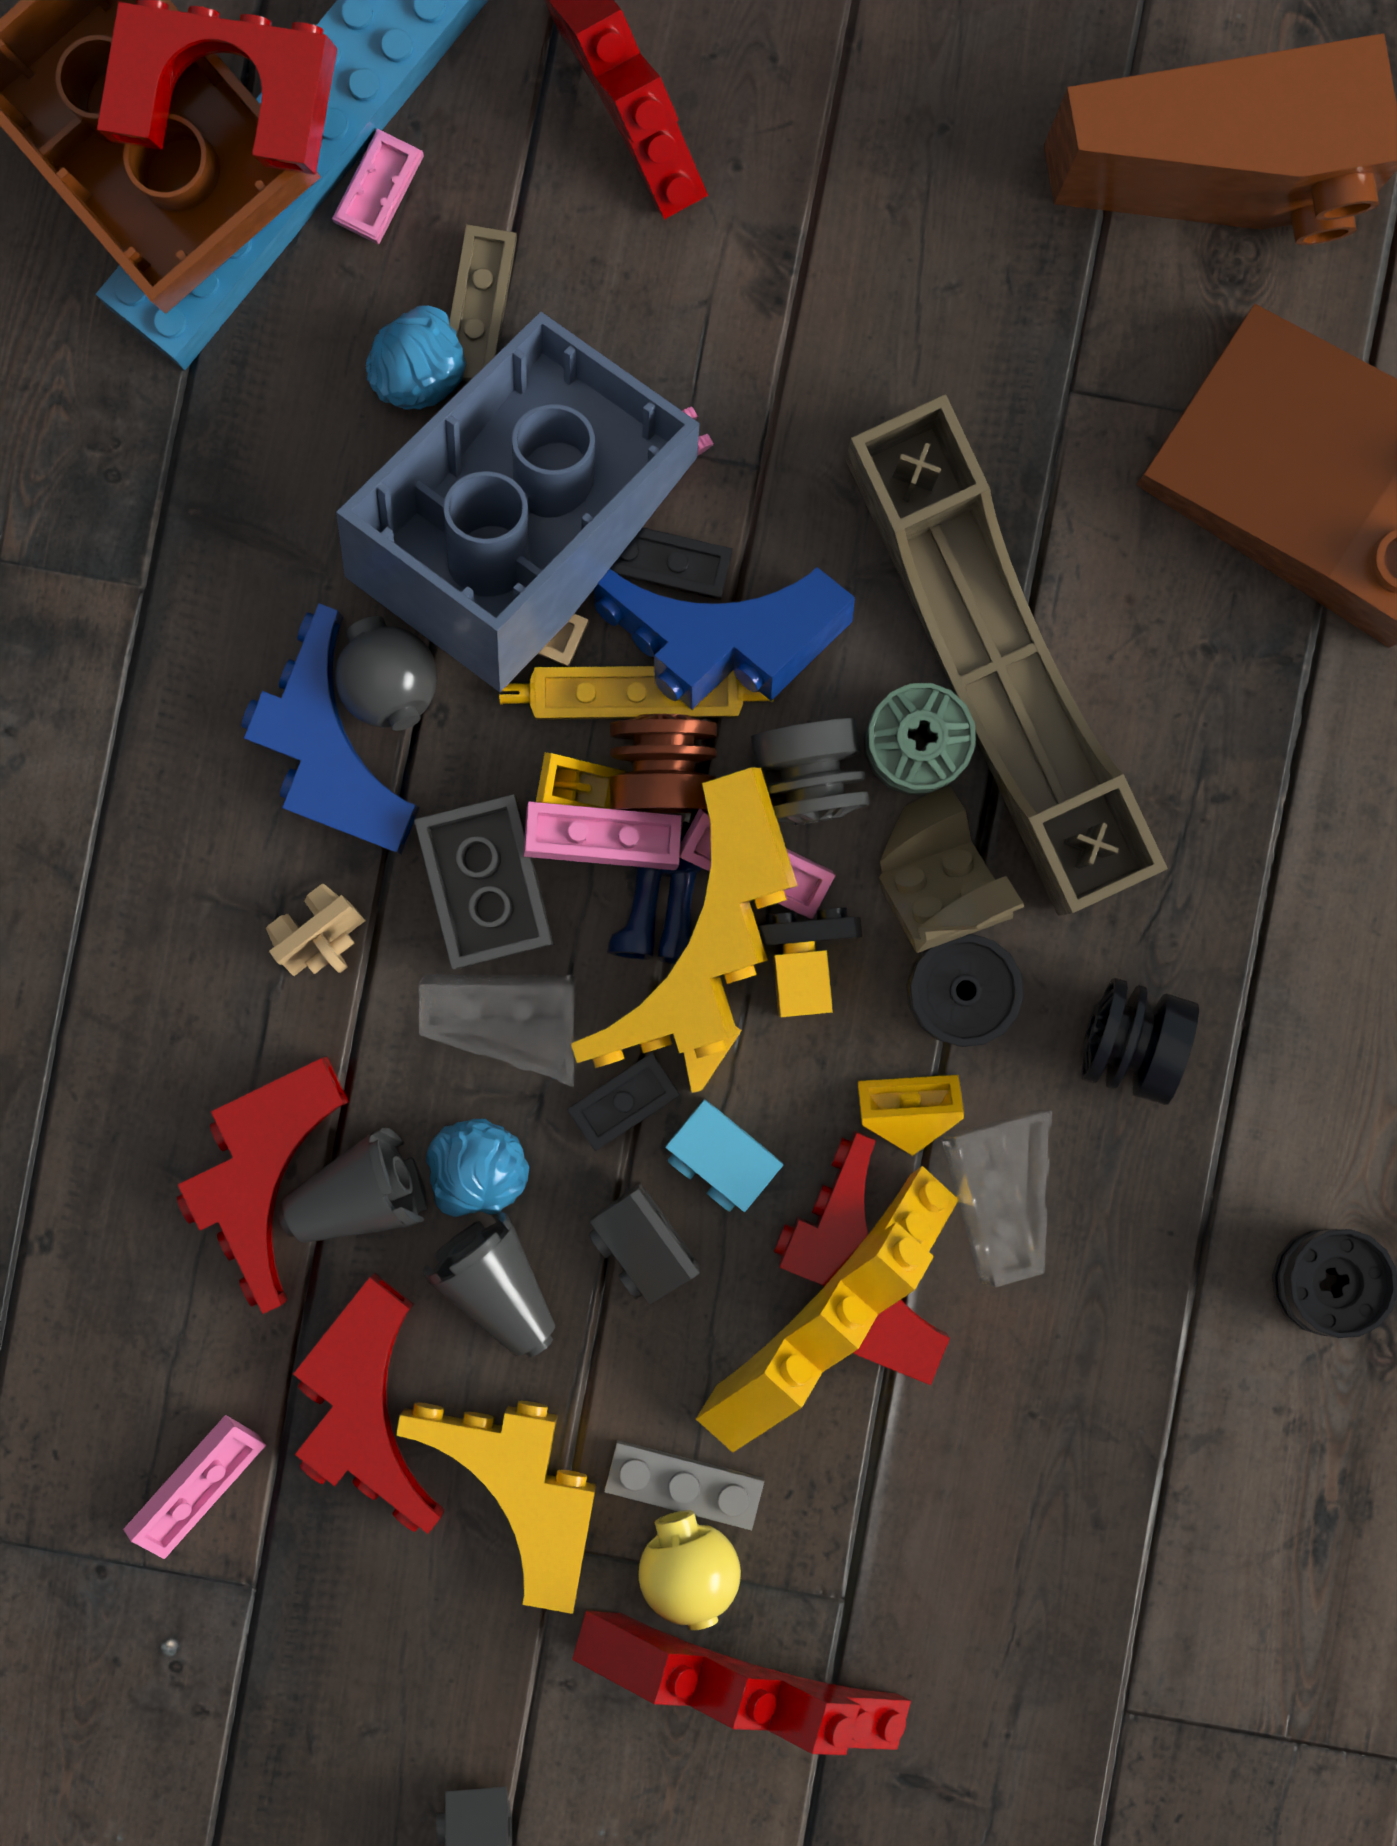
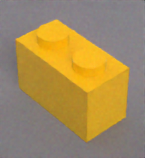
(802, 980)

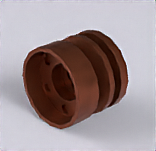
(662, 763)

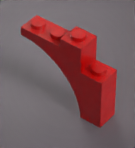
(633, 98)
(242, 1192)
(819, 1250)
(357, 1434)

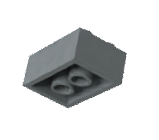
(483, 883)

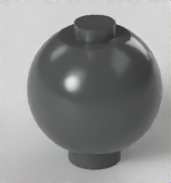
(385, 675)

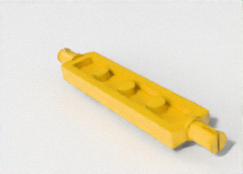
(617, 694)

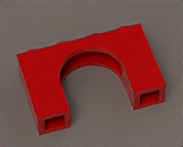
(158, 44)

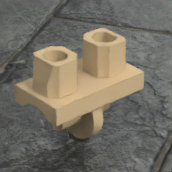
(320, 938)

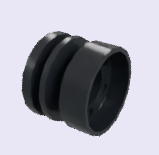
(1140, 1041)
(1354, 1304)

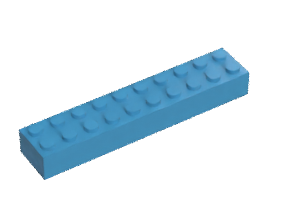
(379, 63)

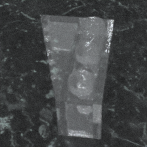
(504, 1017)
(1001, 1194)

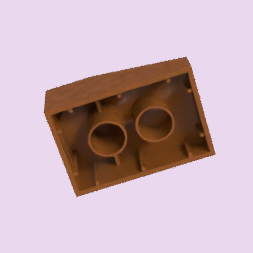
(1235, 140)
(156, 211)
(1294, 467)

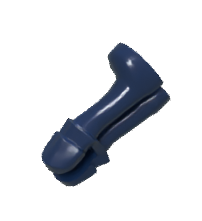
(637, 937)

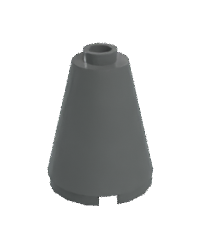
(357, 1193)
(494, 1285)

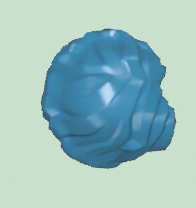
(416, 359)
(476, 1168)

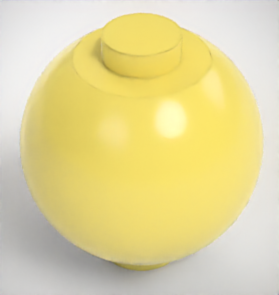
(689, 1571)

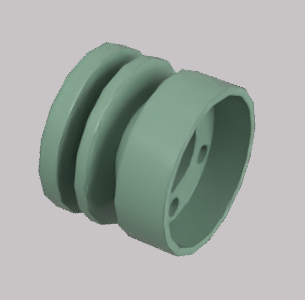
(894, 755)

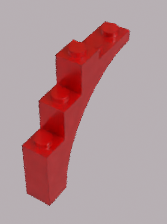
(738, 1693)

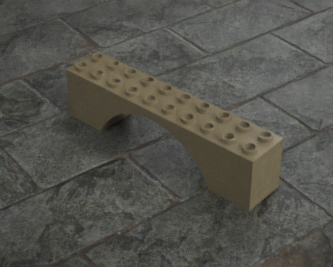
(961, 581)

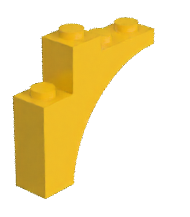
(512, 1461)

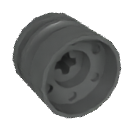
(811, 769)

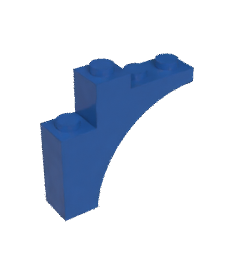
(702, 643)
(306, 726)

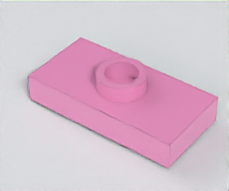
(378, 186)

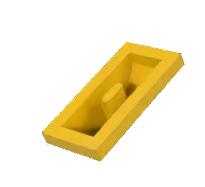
(911, 1109)

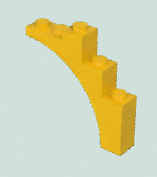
(746, 866)
(835, 1320)

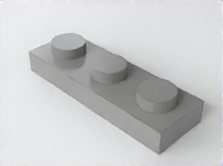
(684, 1485)

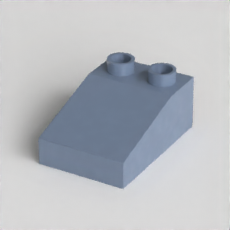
(515, 499)

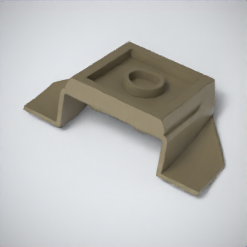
(938, 877)

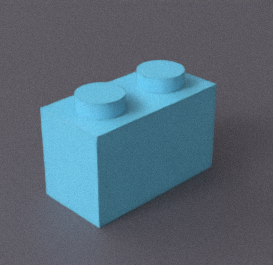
(723, 1157)

